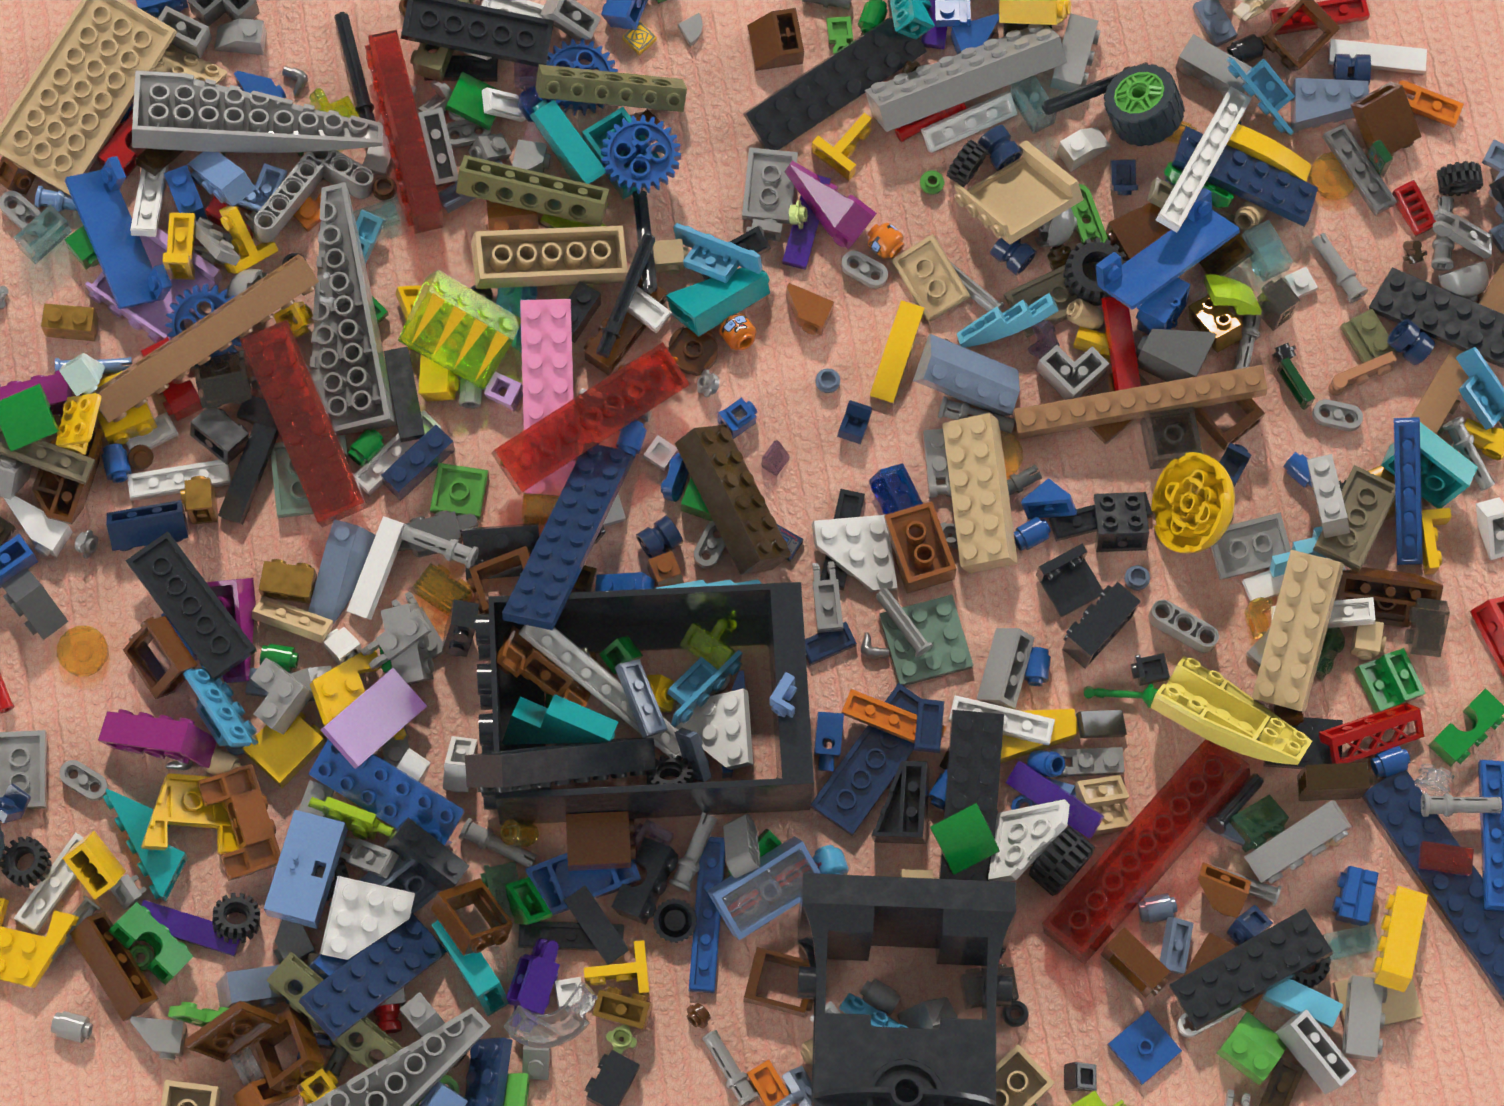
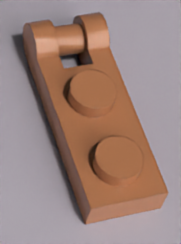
(1362, 373)

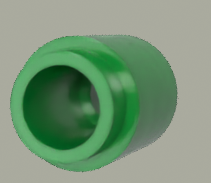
(872, 15)
(366, 447)
(282, 655)

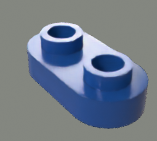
(676, 479)

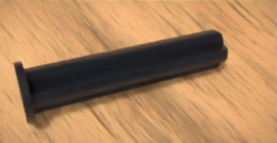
(1235, 804)

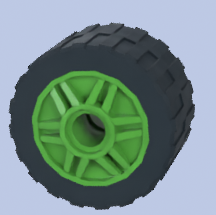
(1144, 105)

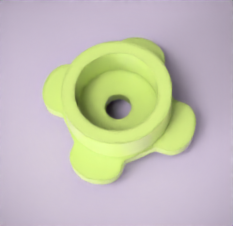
(798, 214)
(621, 1032)

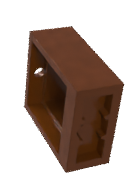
(1318, 16)
(1253, 417)
(493, 567)
(146, 664)
(463, 895)
(1136, 963)
(750, 994)
(311, 1057)

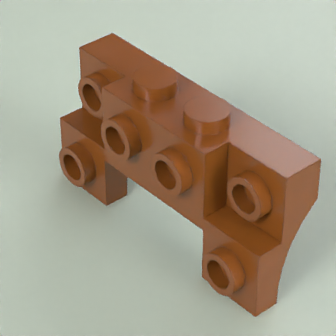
(522, 658)
(248, 818)

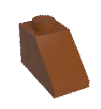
(809, 309)
(664, 570)
(1224, 890)
(259, 1094)

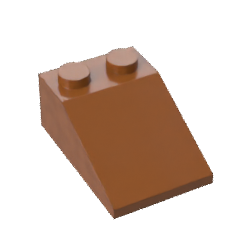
(510, 218)
(920, 547)

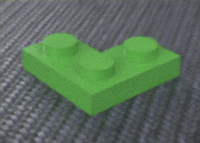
(190, 1014)

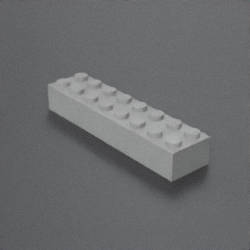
(965, 76)

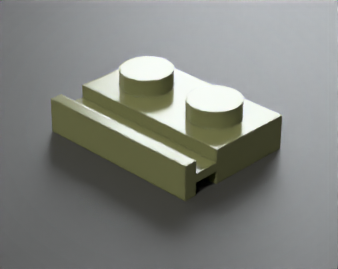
(1367, 336)

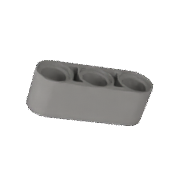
(1170, 626)
(741, 846)

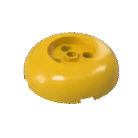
(1188, 518)

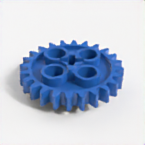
(569, 57)
(656, 168)
(193, 301)

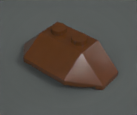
(62, 497)
(1391, 592)

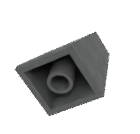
(1174, 353)

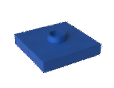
(1144, 1047)

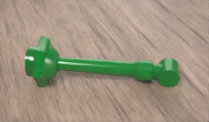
(1147, 695)

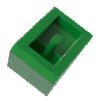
(693, 502)
(526, 902)

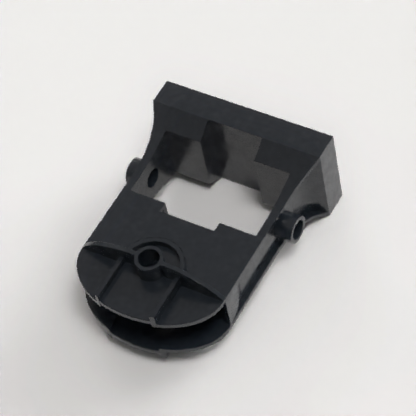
(896, 1065)

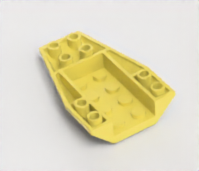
(1227, 715)

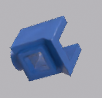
(738, 417)

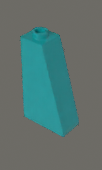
(566, 143)
(712, 301)
(476, 974)

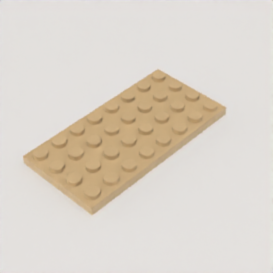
(82, 89)

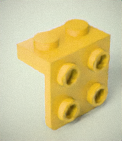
(78, 422)

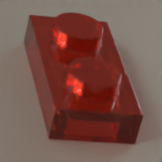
(1446, 858)

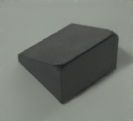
(1080, 1077)

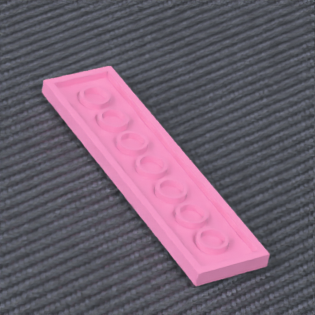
(546, 371)

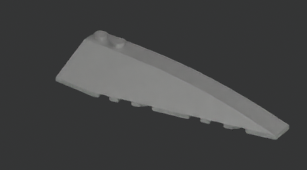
(199, 115)
(346, 334)
(412, 1070)

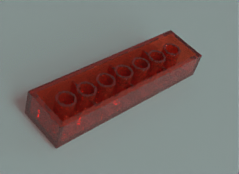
(403, 132)
(590, 418)
(304, 423)

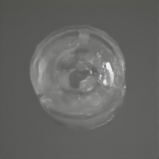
(1433, 780)
(247, 1066)

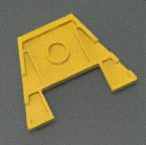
(342, 686)
(182, 805)
(27, 955)

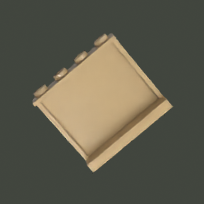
(1021, 195)

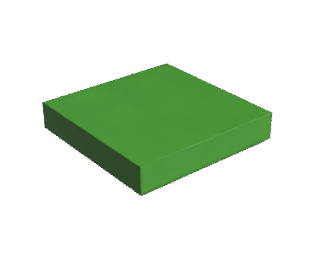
(459, 490)

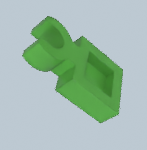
(839, 32)

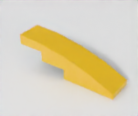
(1269, 151)
(897, 351)

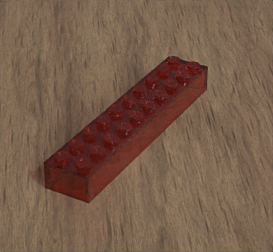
(1146, 850)

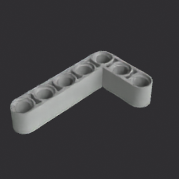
(317, 169)

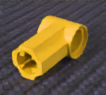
(1087, 338)
(1489, 441)

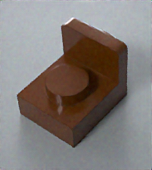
(15, 176)

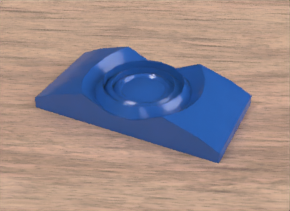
(557, 883)

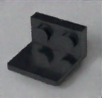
(1121, 522)
(1069, 581)

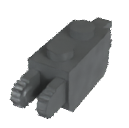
(444, 525)

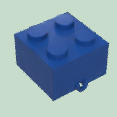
(1163, 307)

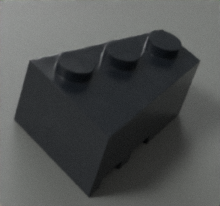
(906, 807)

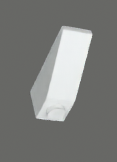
(45, 533)

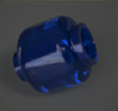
(527, 100)

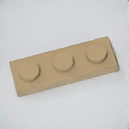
(292, 619)

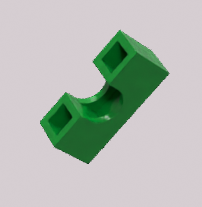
(1453, 743)
(139, 925)

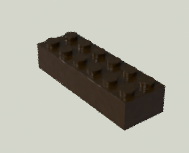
(733, 499)

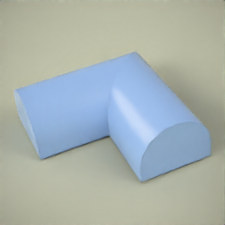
(266, 185)

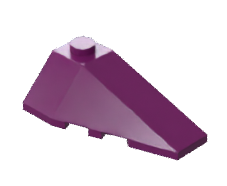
(839, 215)

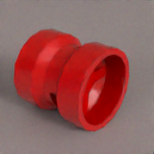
(388, 1018)

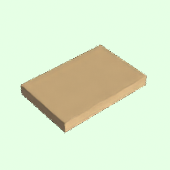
(931, 278)
(1398, 1005)

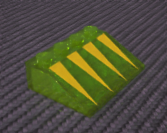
(459, 329)

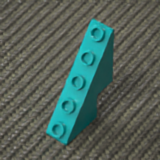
(911, 17)
(558, 723)
(160, 865)

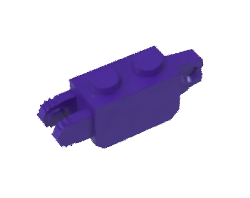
(535, 977)

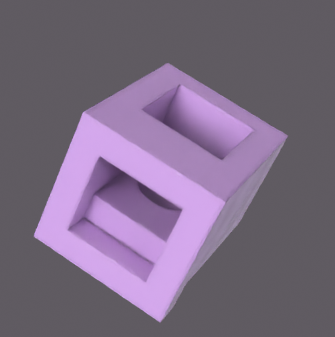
(500, 382)

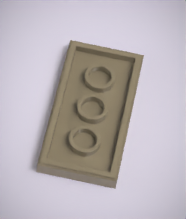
(1049, 283)
(1366, 504)

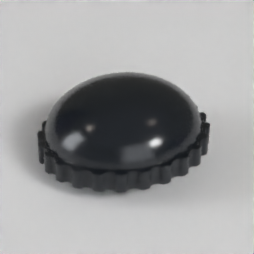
(674, 920)

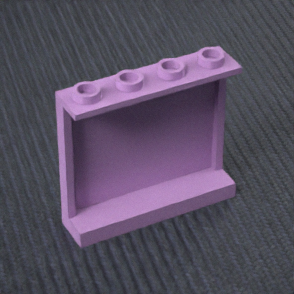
(152, 316)

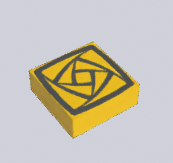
(640, 38)

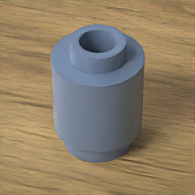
(1157, 908)

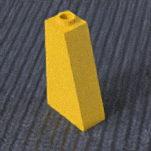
(1063, 731)

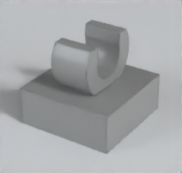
(126, 891)

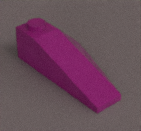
(239, 600)

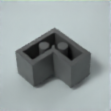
(210, 10)
(30, 598)

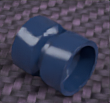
(1360, 67)
(999, 147)
(1016, 255)
(1412, 344)
(661, 537)

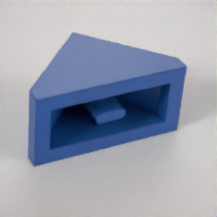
(1048, 501)

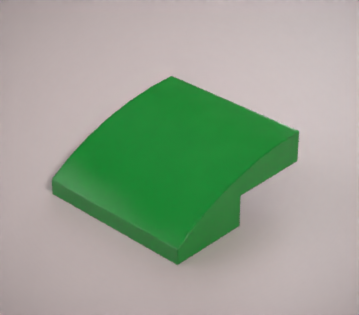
(468, 101)
(26, 417)
(1389, 680)
(964, 839)

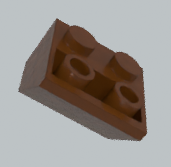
(776, 40)

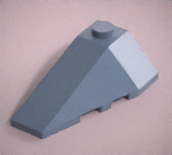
(340, 568)

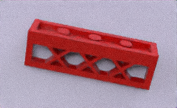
(1491, 625)
(1373, 724)

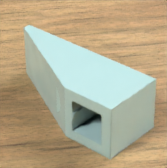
(82, 374)

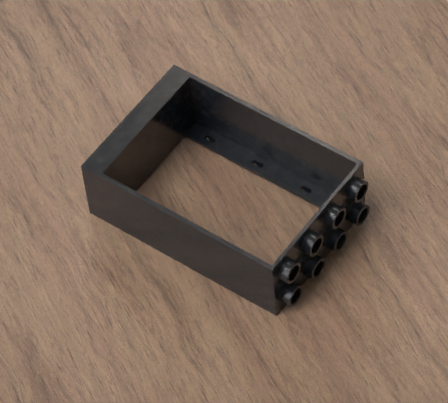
(659, 621)

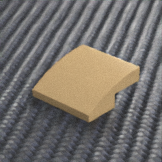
(1108, 798)

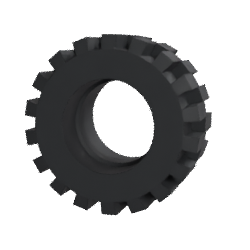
(1074, 275)
(1061, 861)

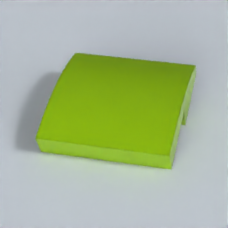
(1231, 292)

